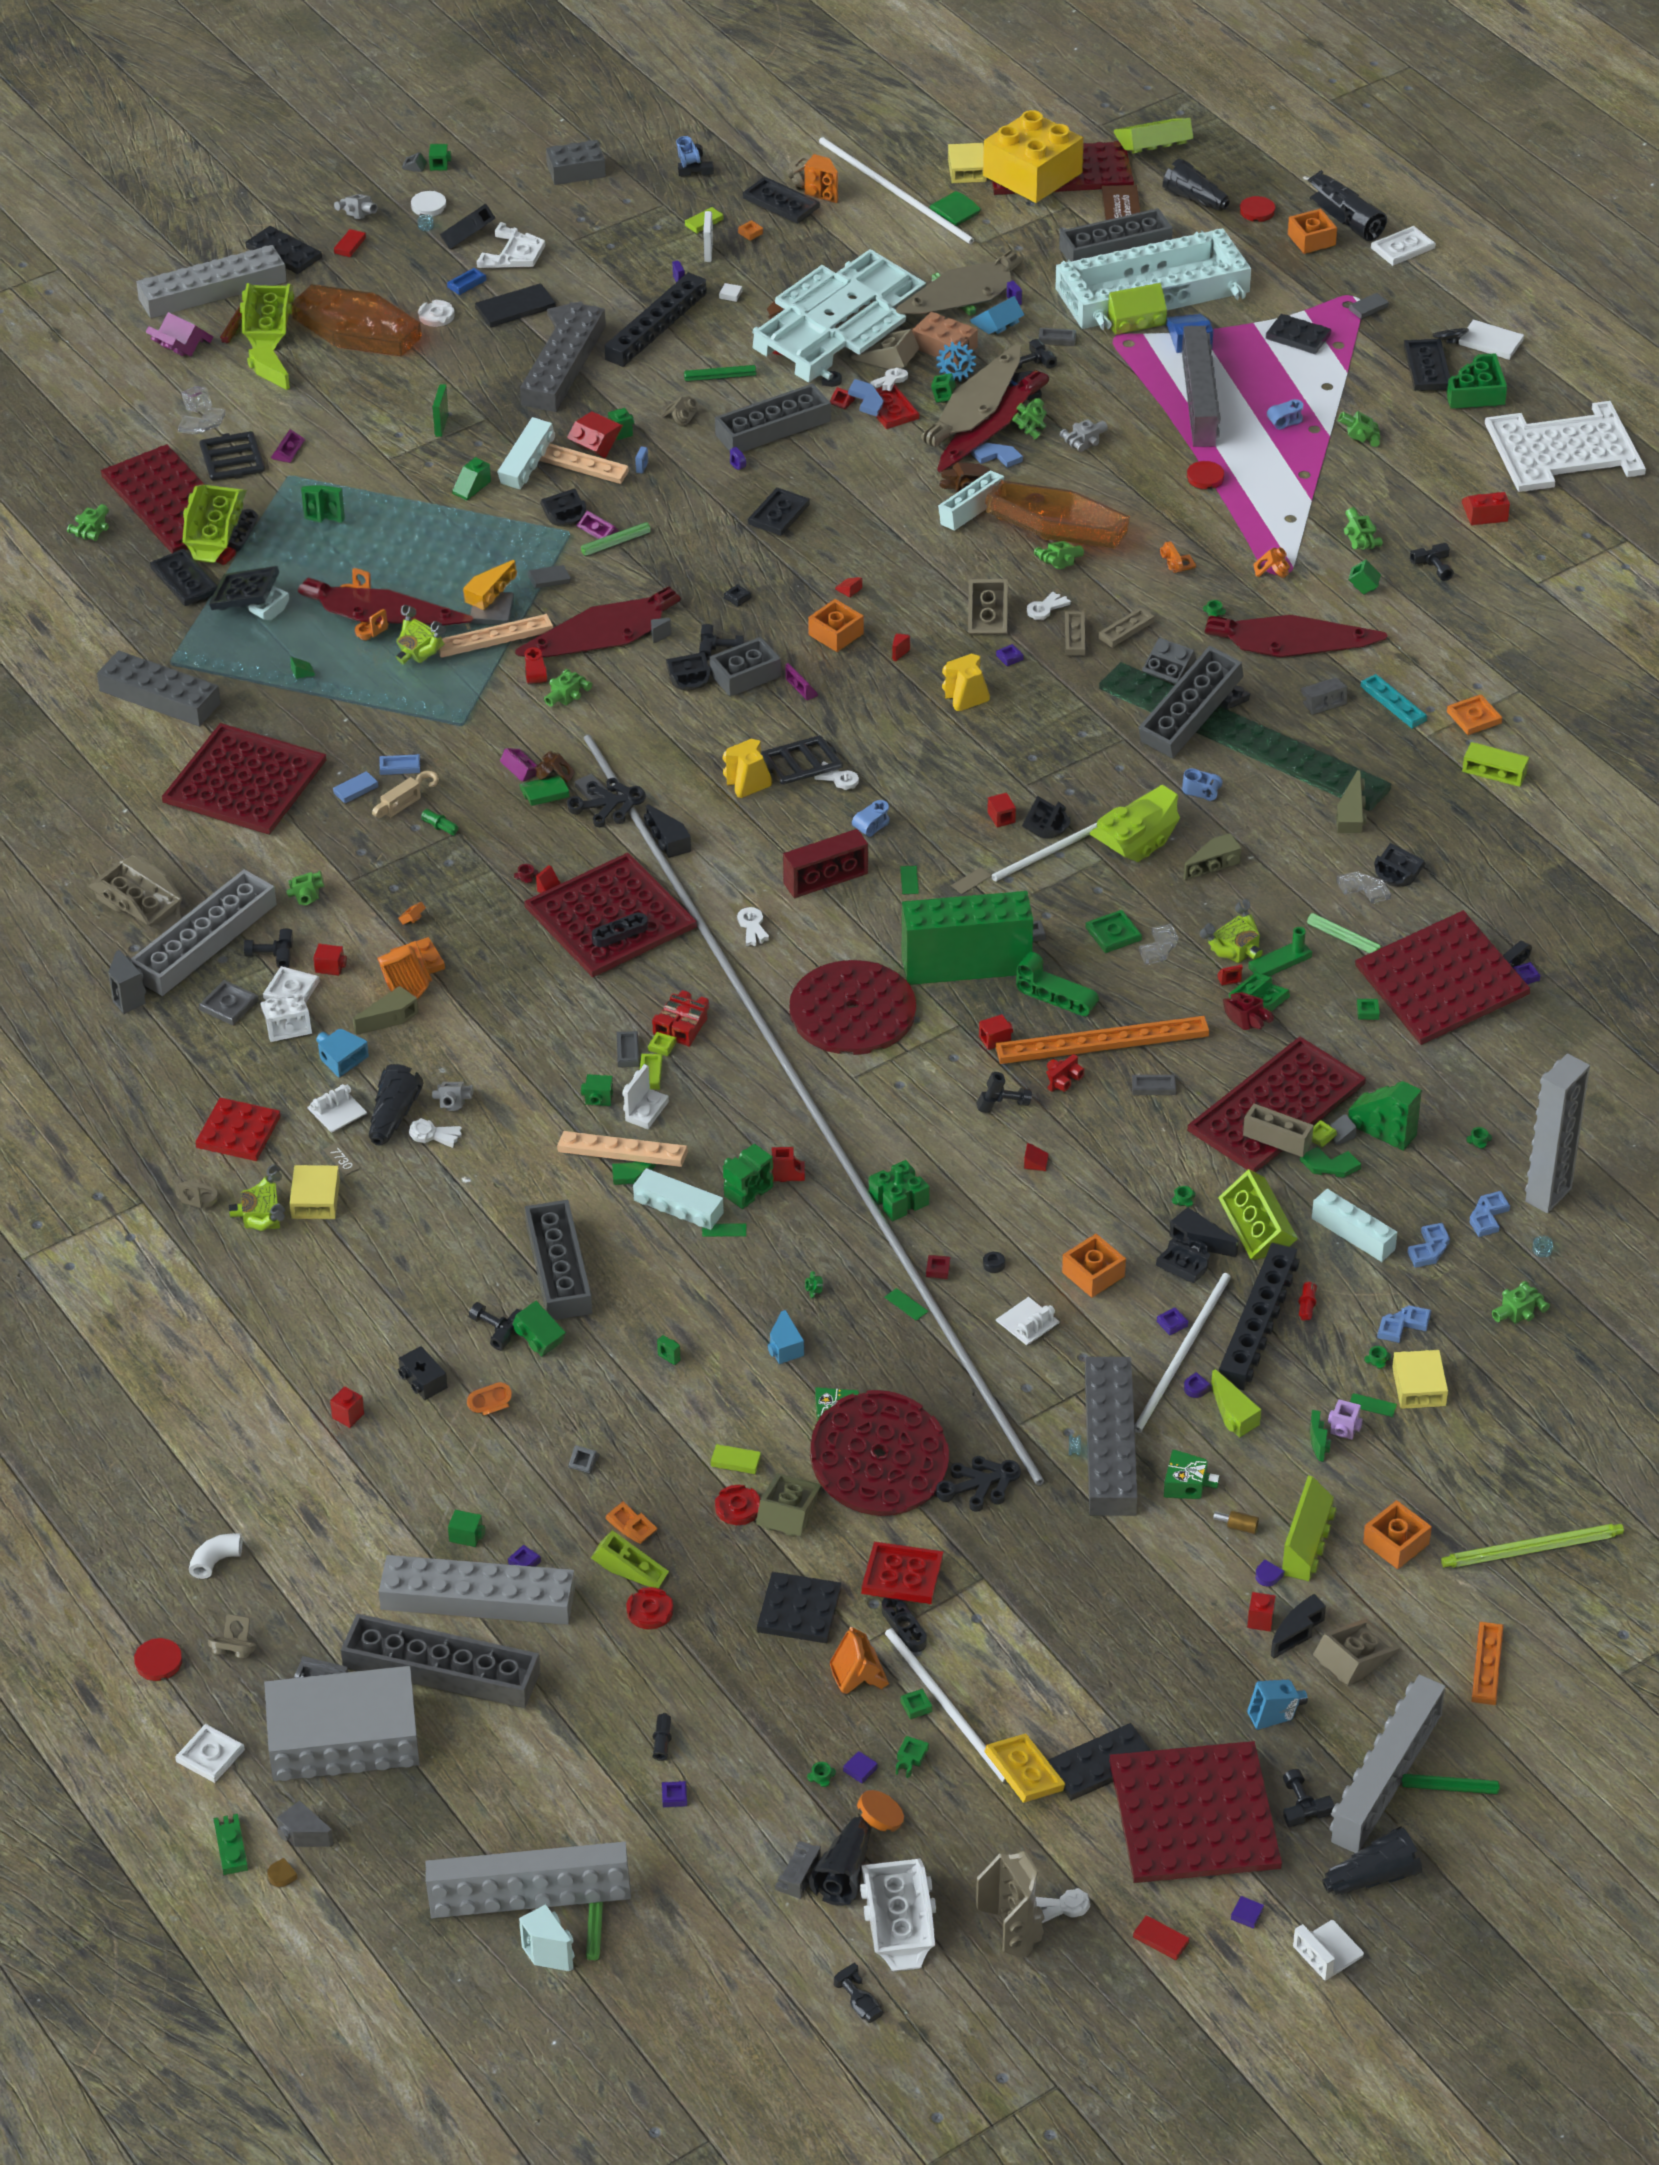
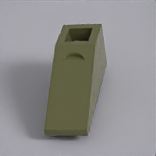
(1349, 809)
(1213, 856)
(389, 1011)

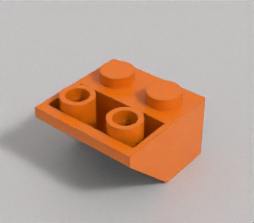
(821, 178)

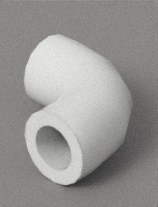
(212, 1551)

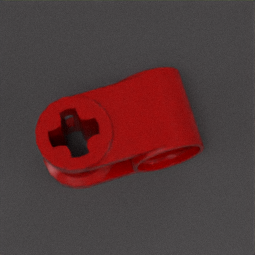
(535, 667)

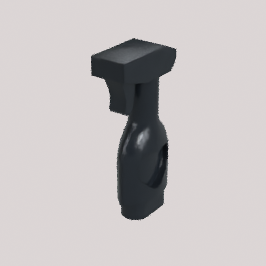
(861, 2001)

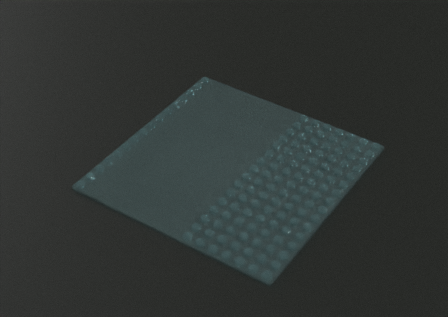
(406, 549)

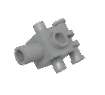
(357, 205)
(1084, 434)
(452, 1095)

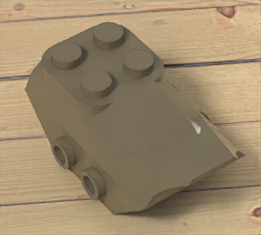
(140, 891)
(1009, 1891)

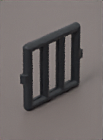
(226, 438)
(803, 745)

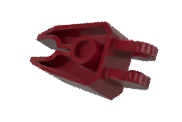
(1247, 1011)

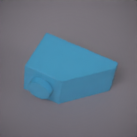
(785, 1340)

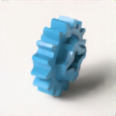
(963, 360)

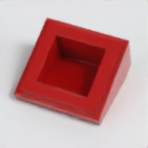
(841, 398)
(850, 586)
(900, 646)
(546, 879)
(1230, 975)
(1035, 1158)

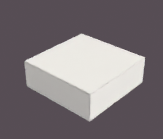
(730, 292)

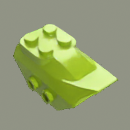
(266, 313)
(211, 520)
(1141, 825)

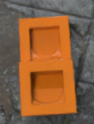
(630, 1524)

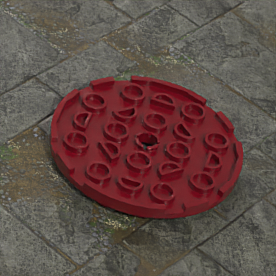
(882, 1012)
(883, 1420)

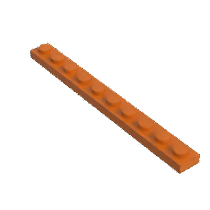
(1102, 1039)

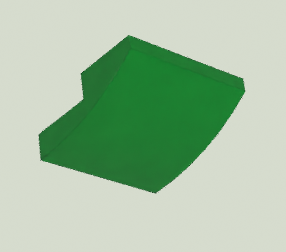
(955, 208)
(323, 503)
(545, 790)
(1262, 987)

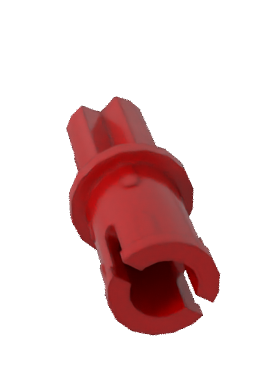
(1307, 1301)

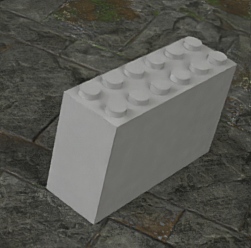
(341, 1723)

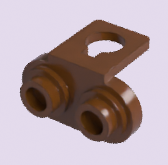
(551, 762)

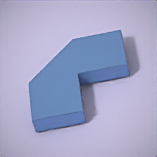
(872, 400)
(1006, 454)
(1487, 1206)
(1429, 1252)
(1410, 1316)

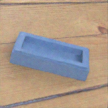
(399, 764)
(355, 787)

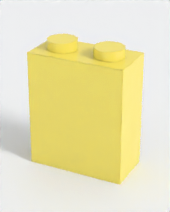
(966, 162)
(314, 1192)
(1420, 1379)

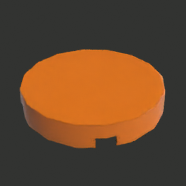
(880, 1811)

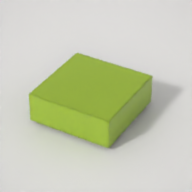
(662, 1044)
(1323, 1134)

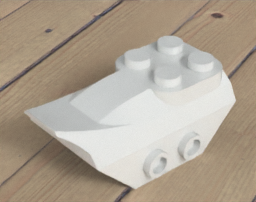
(899, 1911)

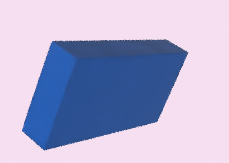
(466, 281)

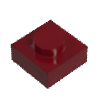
(938, 1266)

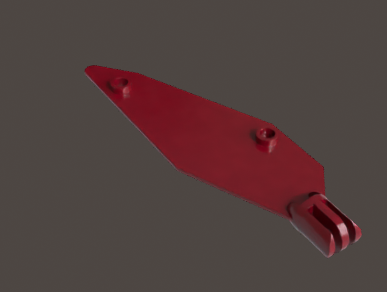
(969, 440)
(365, 602)
(603, 626)
(1291, 635)

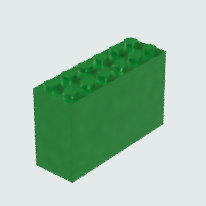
(965, 937)

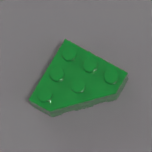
(1478, 384)
(1389, 1114)

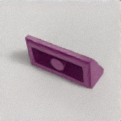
(288, 447)
(596, 526)
(799, 683)
(518, 763)

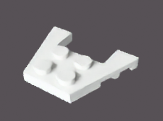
(519, 251)

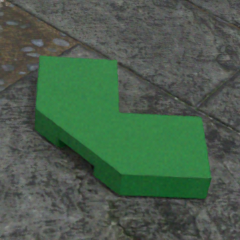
(1320, 1163)
(629, 1172)

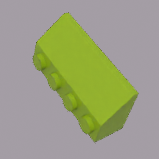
(1155, 134)
(1256, 1215)
(1308, 1531)

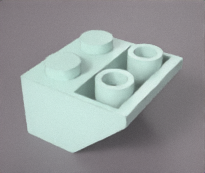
(546, 1940)

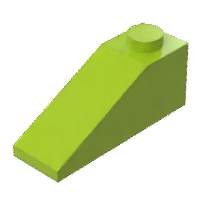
(268, 366)
(1236, 1409)
(627, 1561)

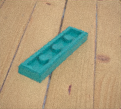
(1393, 701)

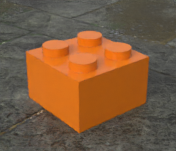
(1312, 231)
(836, 625)
(1094, 1265)
(1397, 1534)

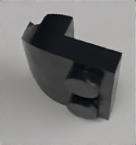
(564, 508)
(688, 671)
(1046, 819)
(1398, 866)
(1185, 1259)

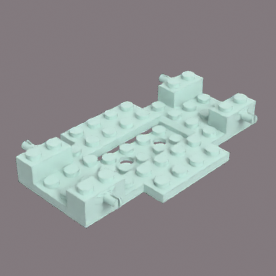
(810, 335)

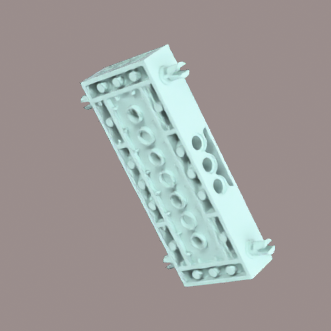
(1188, 269)

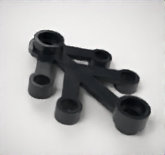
(609, 801)
(1005, 1472)

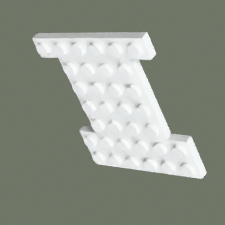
(1563, 446)

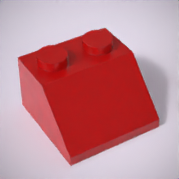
(594, 433)
(1486, 508)

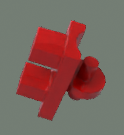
(1061, 1071)

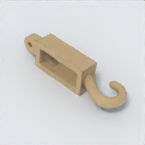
(403, 795)

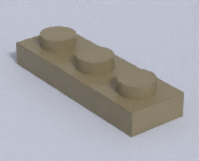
(1126, 627)
(1074, 633)

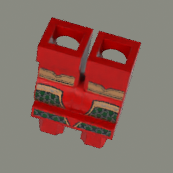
(682, 1016)

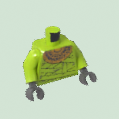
(417, 639)
(1237, 938)
(260, 1203)

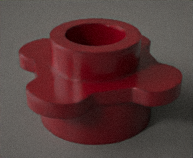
(526, 873)

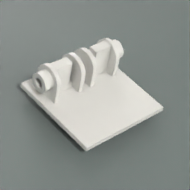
(336, 1108)
(1028, 1320)

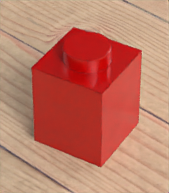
(1001, 810)
(329, 959)
(995, 1031)
(347, 1407)
(1261, 1611)

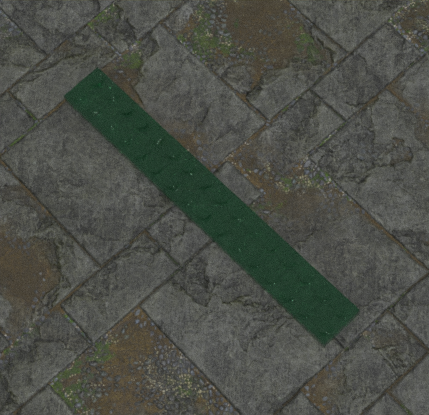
(1251, 738)

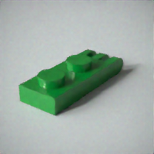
(230, 1845)

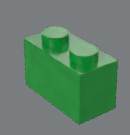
(538, 1328)

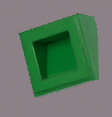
(301, 668)

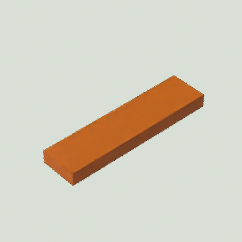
(1487, 1663)

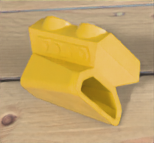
(965, 682)
(746, 768)

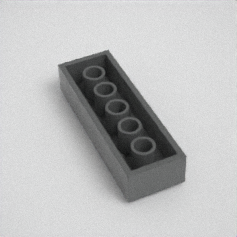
(1115, 235)
(773, 418)
(158, 688)
(1191, 702)
(558, 1260)

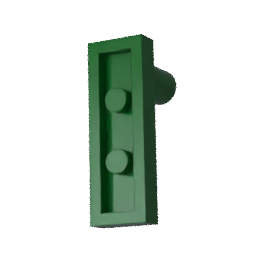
(1283, 957)

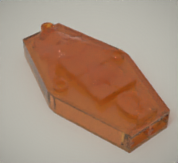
(356, 320)
(1057, 514)

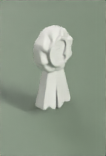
(891, 377)
(1041, 610)
(842, 779)
(751, 919)
(425, 1131)
(1071, 1903)

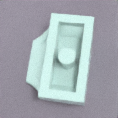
(272, 606)

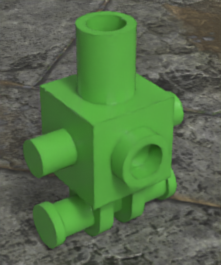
(1031, 417)
(1361, 427)
(90, 523)
(1361, 531)
(1059, 554)
(566, 688)
(306, 887)
(1520, 1304)

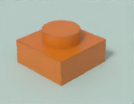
(750, 230)
(412, 914)

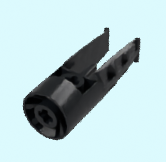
(1348, 207)

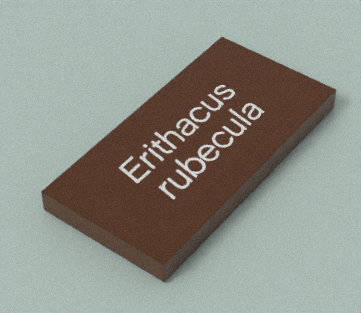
(1120, 201)

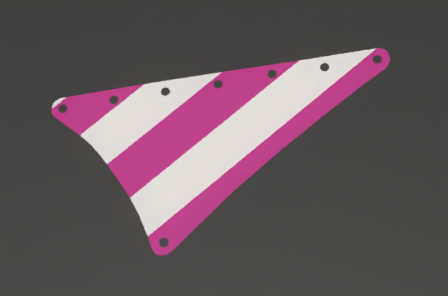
(1251, 377)

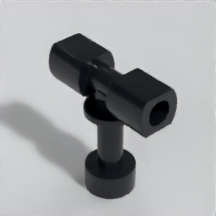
(704, 167)
(1038, 354)
(1433, 557)
(710, 641)
(279, 948)
(997, 1093)
(502, 1326)
(1305, 1805)

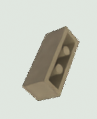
(1278, 1130)

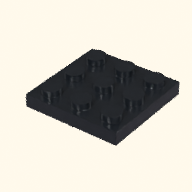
(244, 588)
(799, 1607)

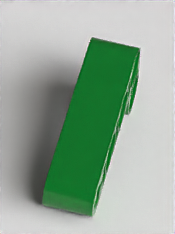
(1053, 989)

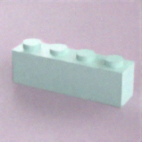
(526, 453)
(968, 501)
(678, 1199)
(1354, 1225)

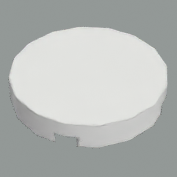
(428, 203)
(436, 313)

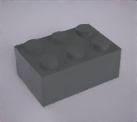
(575, 162)
(745, 666)

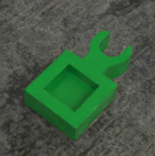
(911, 1753)

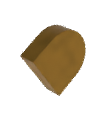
(281, 1873)

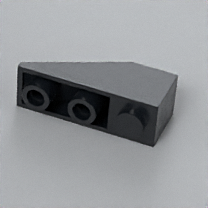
(467, 226)
(671, 834)
(1193, 1225)

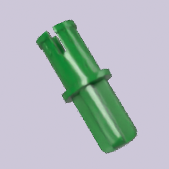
(439, 822)

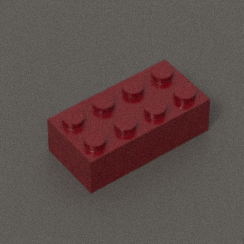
(825, 863)

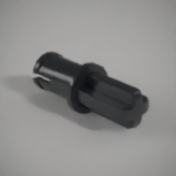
(662, 1737)

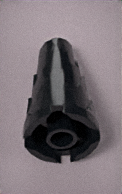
(1193, 185)
(393, 1101)
(1383, 1861)
(840, 1868)

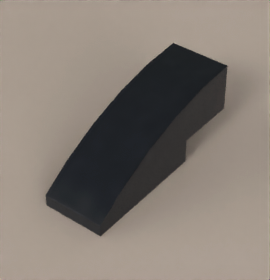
(1298, 1625)

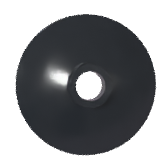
(1450, 335)

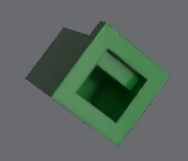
(943, 387)

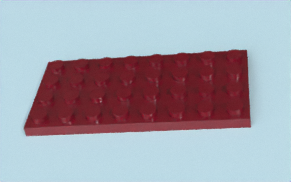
(1102, 166)
(157, 491)
(1295, 1082)

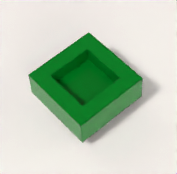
(1368, 1009)
(668, 1349)
(916, 1703)

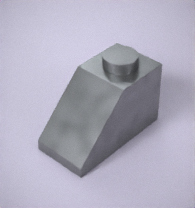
(303, 1828)

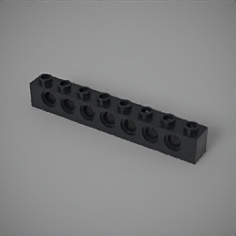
(655, 319)
(1258, 1315)

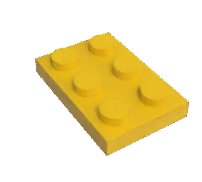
(1024, 1767)

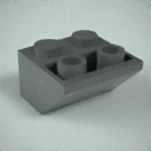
(1169, 661)
(126, 983)

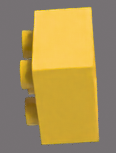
(1033, 156)

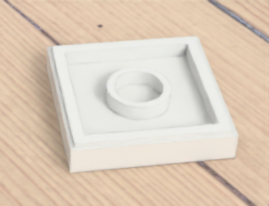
(708, 236)
(291, 982)
(210, 1753)

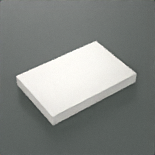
(1403, 245)
(1491, 339)

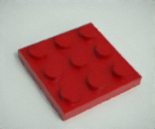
(238, 1129)
(902, 1572)

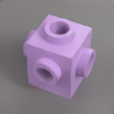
(1345, 1419)

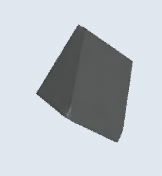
(415, 163)
(660, 629)
(1345, 1130)
(583, 1459)

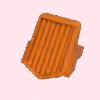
(406, 969)
(855, 1662)

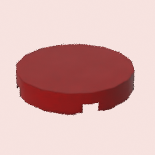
(1257, 208)
(1205, 474)
(737, 1505)
(649, 1608)
(158, 1659)

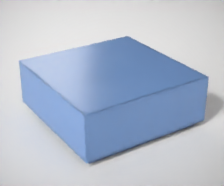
(641, 459)

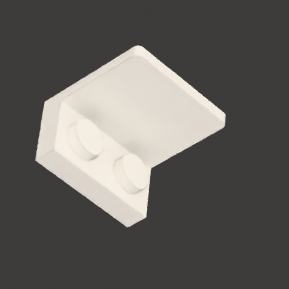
(286, 1017)
(642, 1103)
(1326, 1948)

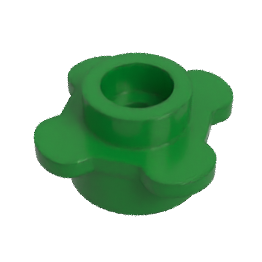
(1214, 608)
(1479, 1137)
(1183, 1196)
(814, 1284)
(1377, 1356)
(821, 1768)

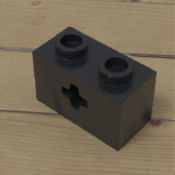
(422, 1373)

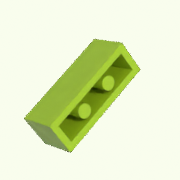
(1495, 764)

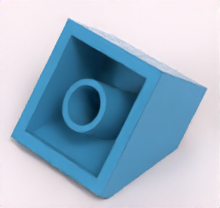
(999, 316)

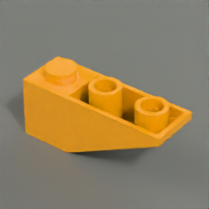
(488, 585)

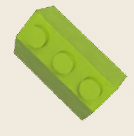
(1137, 308)

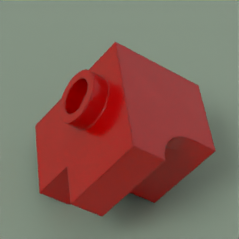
(786, 1165)

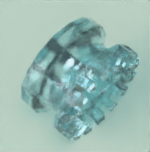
(425, 222)
(1548, 1244)
(1074, 1445)

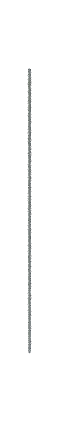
(920, 1285)

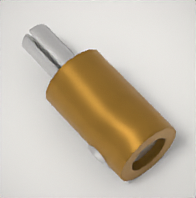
(1239, 1521)

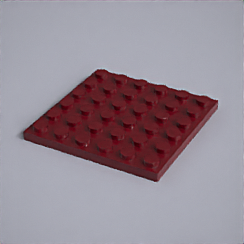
(244, 778)
(601, 897)
(1442, 977)
(1194, 1812)

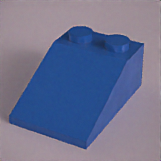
(1177, 323)

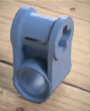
(687, 151)
(1286, 415)
(1199, 784)
(872, 818)

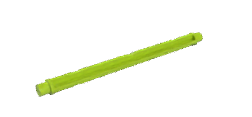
(1532, 1545)

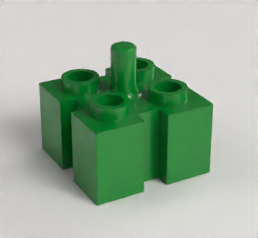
(747, 1176)
(899, 1190)

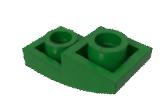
(1318, 1436)

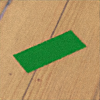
(909, 879)
(725, 1230)
(906, 1304)
(1374, 1405)

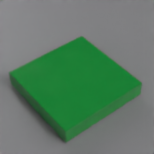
(440, 410)
(1113, 931)

